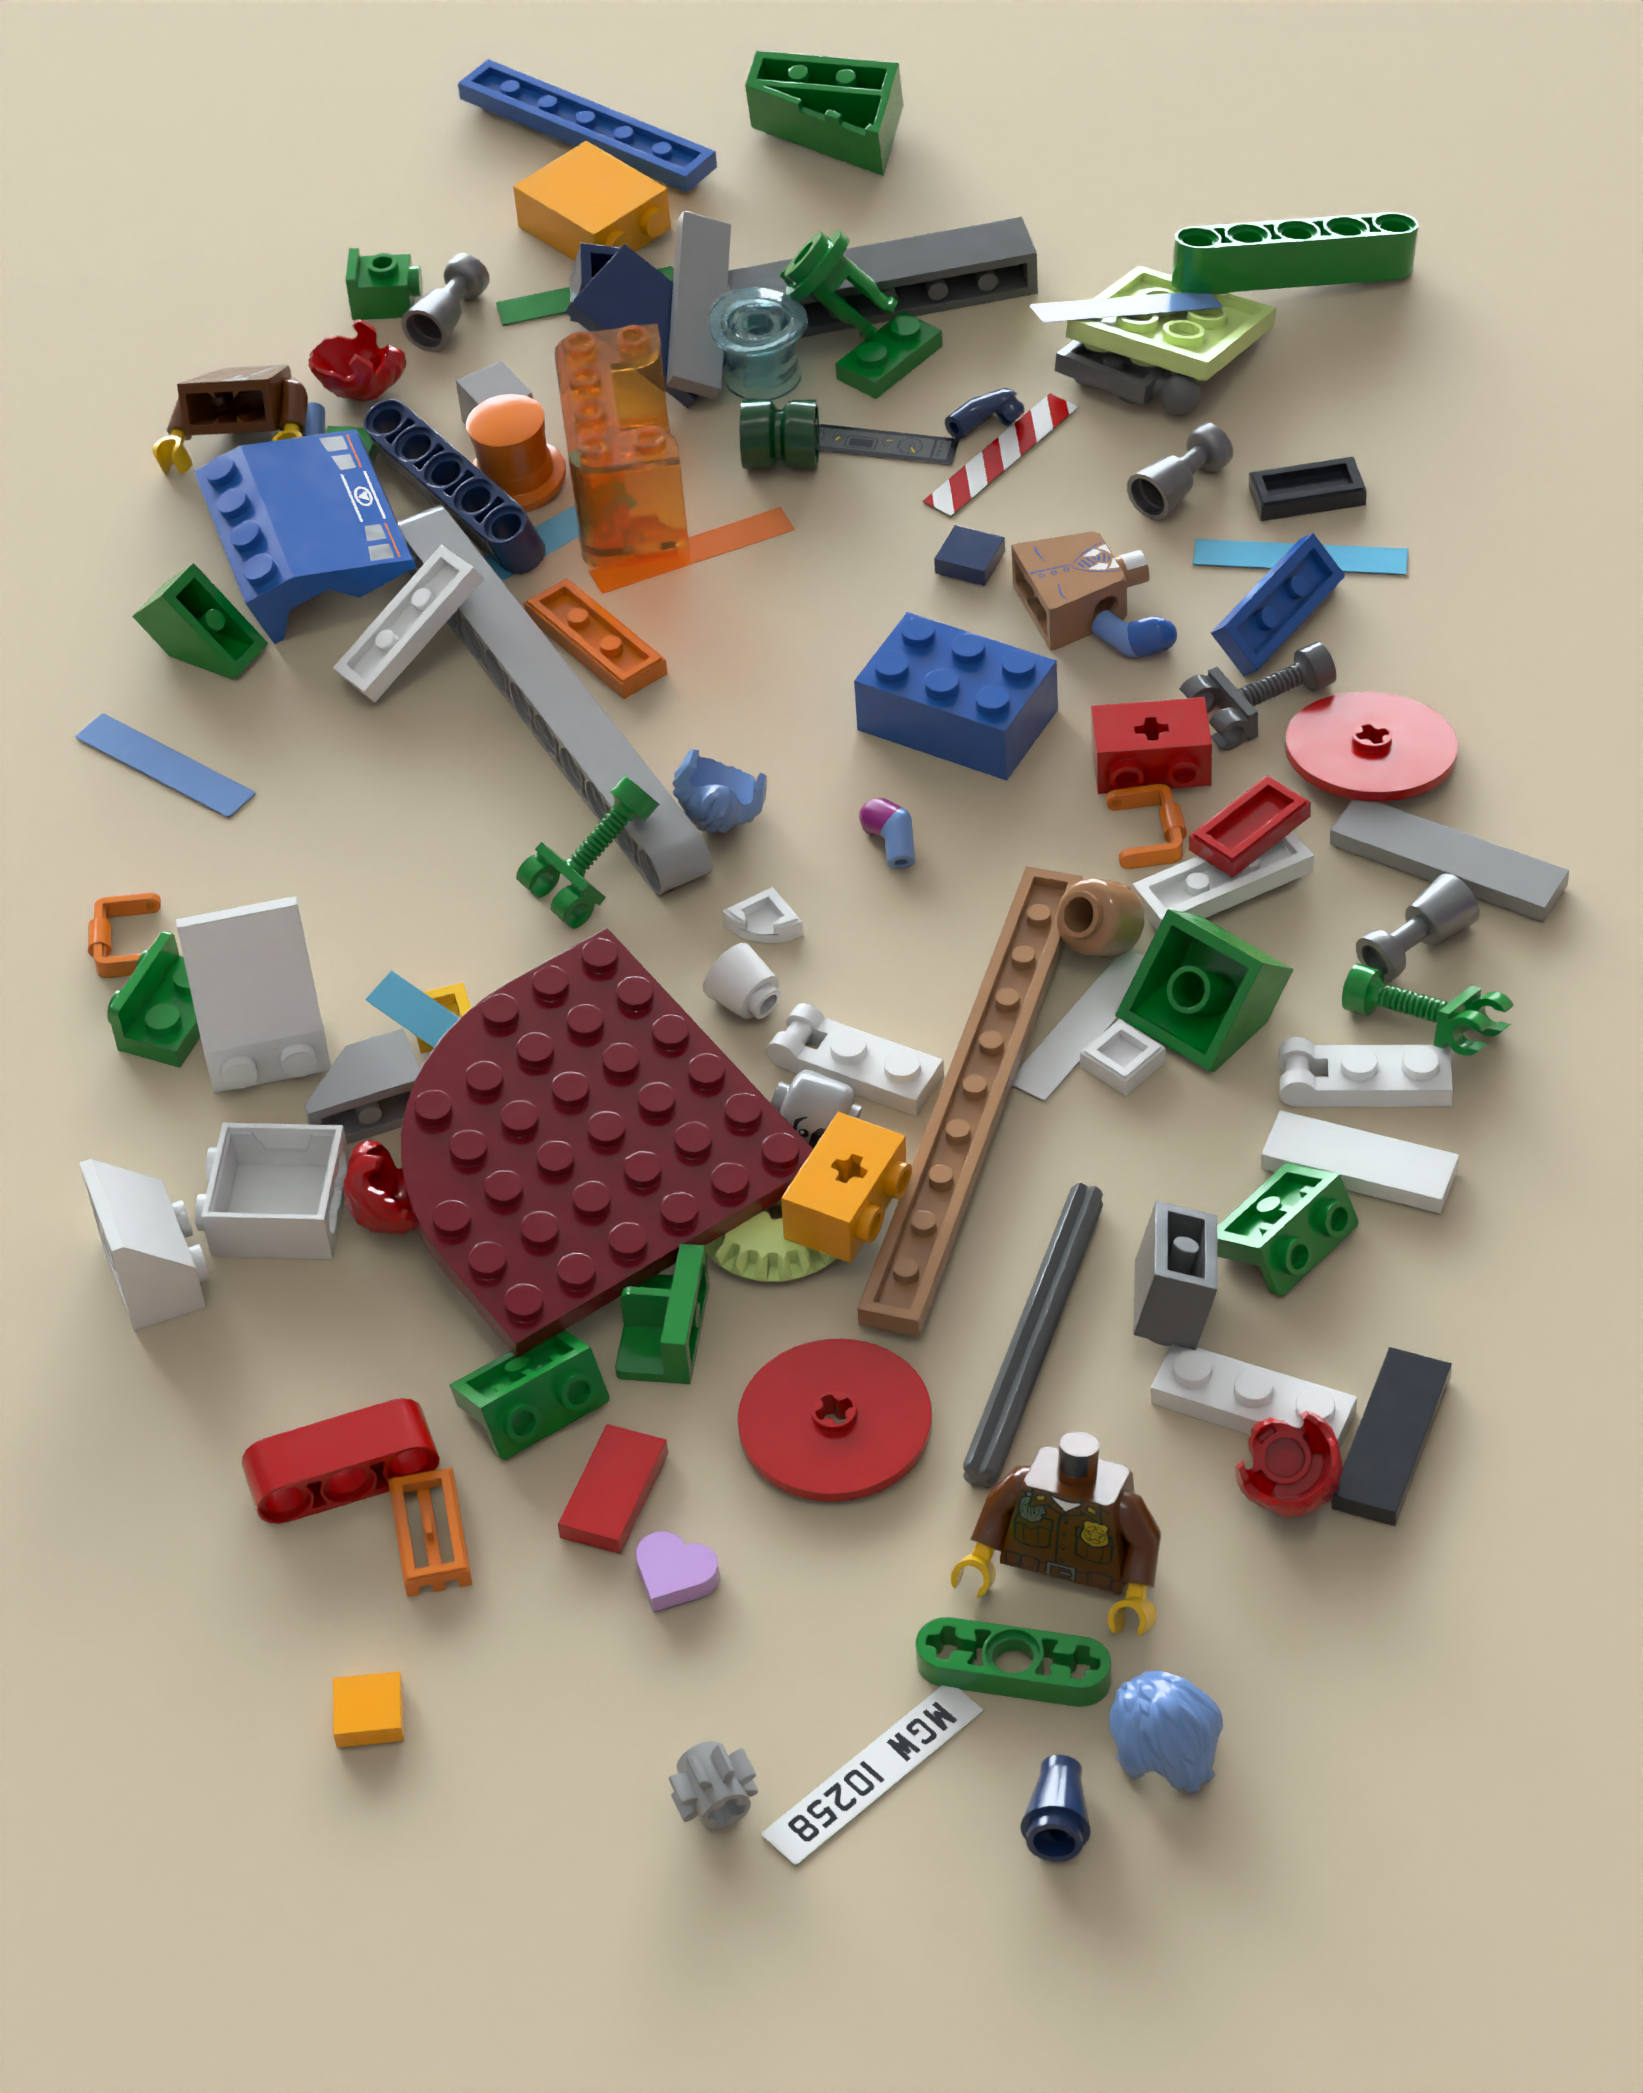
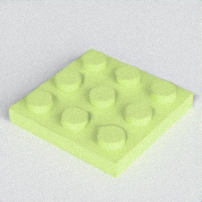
(1181, 341)

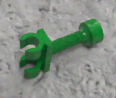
(542, 871)
(1366, 990)

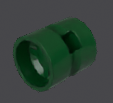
(779, 434)

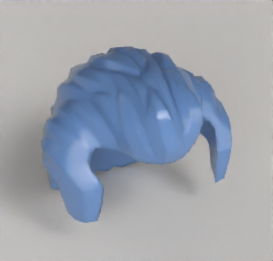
(717, 794)
(1166, 1728)

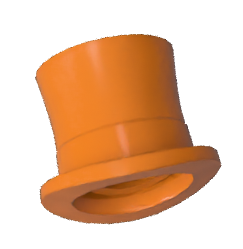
(514, 449)

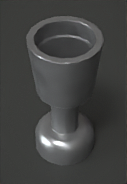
(438, 312)
(1167, 481)
(1431, 918)

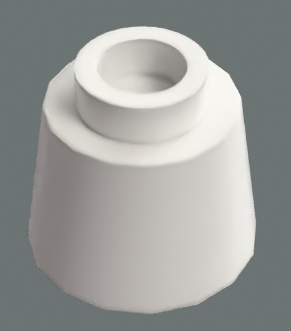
(742, 983)

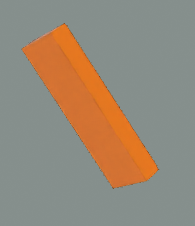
(596, 638)

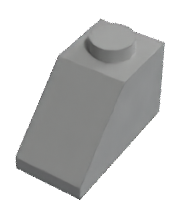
(366, 1087)

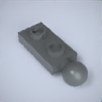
(1129, 381)

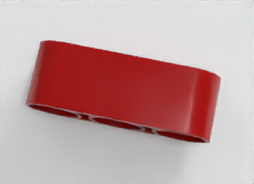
(338, 1460)

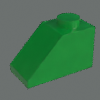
(200, 625)

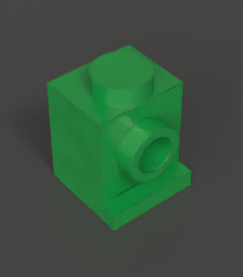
(381, 285)

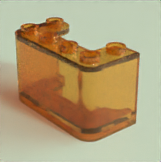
(621, 448)

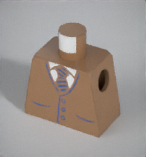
(1071, 582)

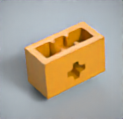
(845, 1187)

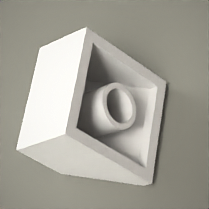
(145, 1244)

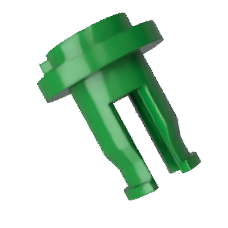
(822, 269)

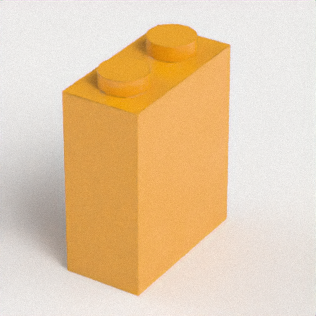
(591, 201)

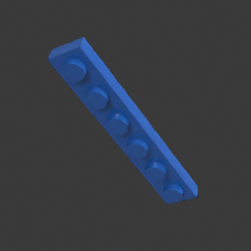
(578, 120)

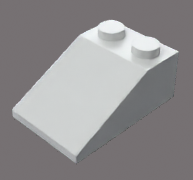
(254, 994)

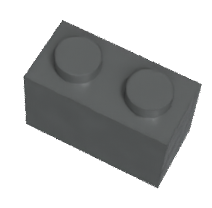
(1175, 1275)

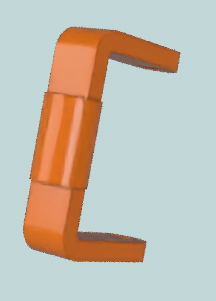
(1171, 821)
(100, 931)

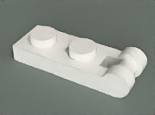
(865, 1062)
(1364, 1075)

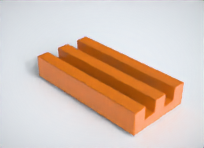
(436, 1573)

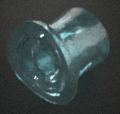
(759, 340)

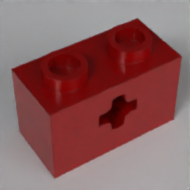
(1151, 744)

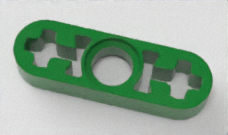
(1028, 1684)

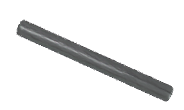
(1032, 1336)

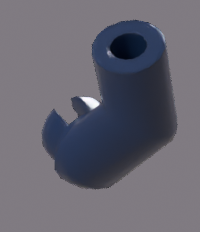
(981, 408)

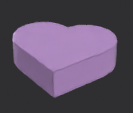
(675, 1571)

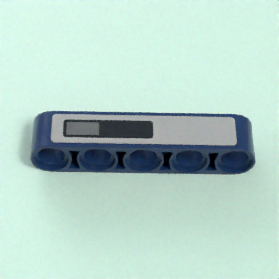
(451, 480)

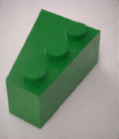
(827, 104)

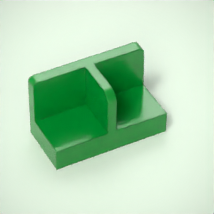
(664, 1321)

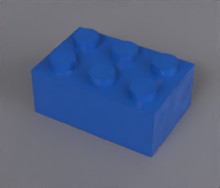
(956, 695)

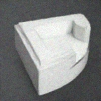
(764, 919)

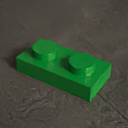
(889, 354)

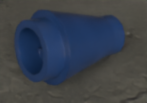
(1057, 1813)

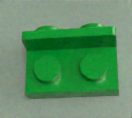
(155, 1007)
(1288, 1225)
(532, 1394)

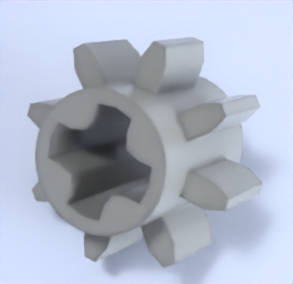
(713, 1785)

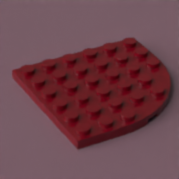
(582, 1141)

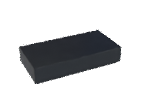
(1307, 488)

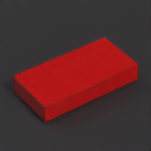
(1249, 826)
(613, 1488)

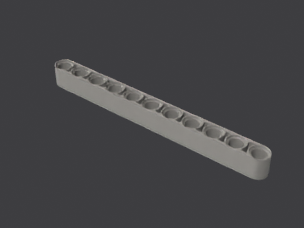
(561, 710)

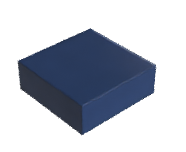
(969, 555)

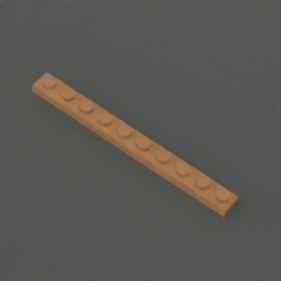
(967, 1109)

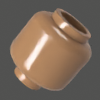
(1100, 917)

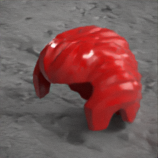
(356, 365)
(376, 1190)
(1291, 1465)

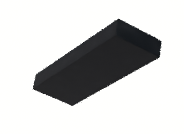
(1392, 1436)

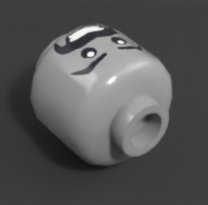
(813, 1103)

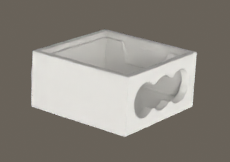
(274, 1191)

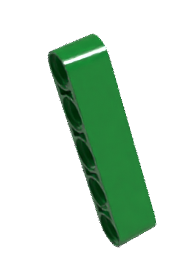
(1294, 253)

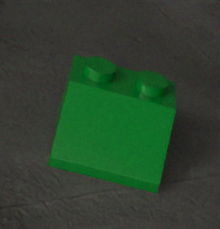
(1202, 989)

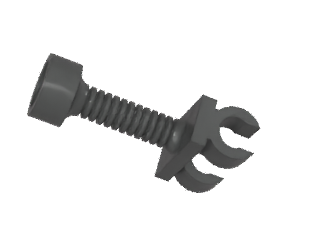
(1237, 716)

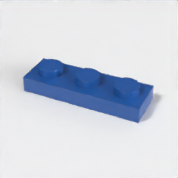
(1278, 604)

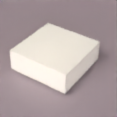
(1122, 1057)

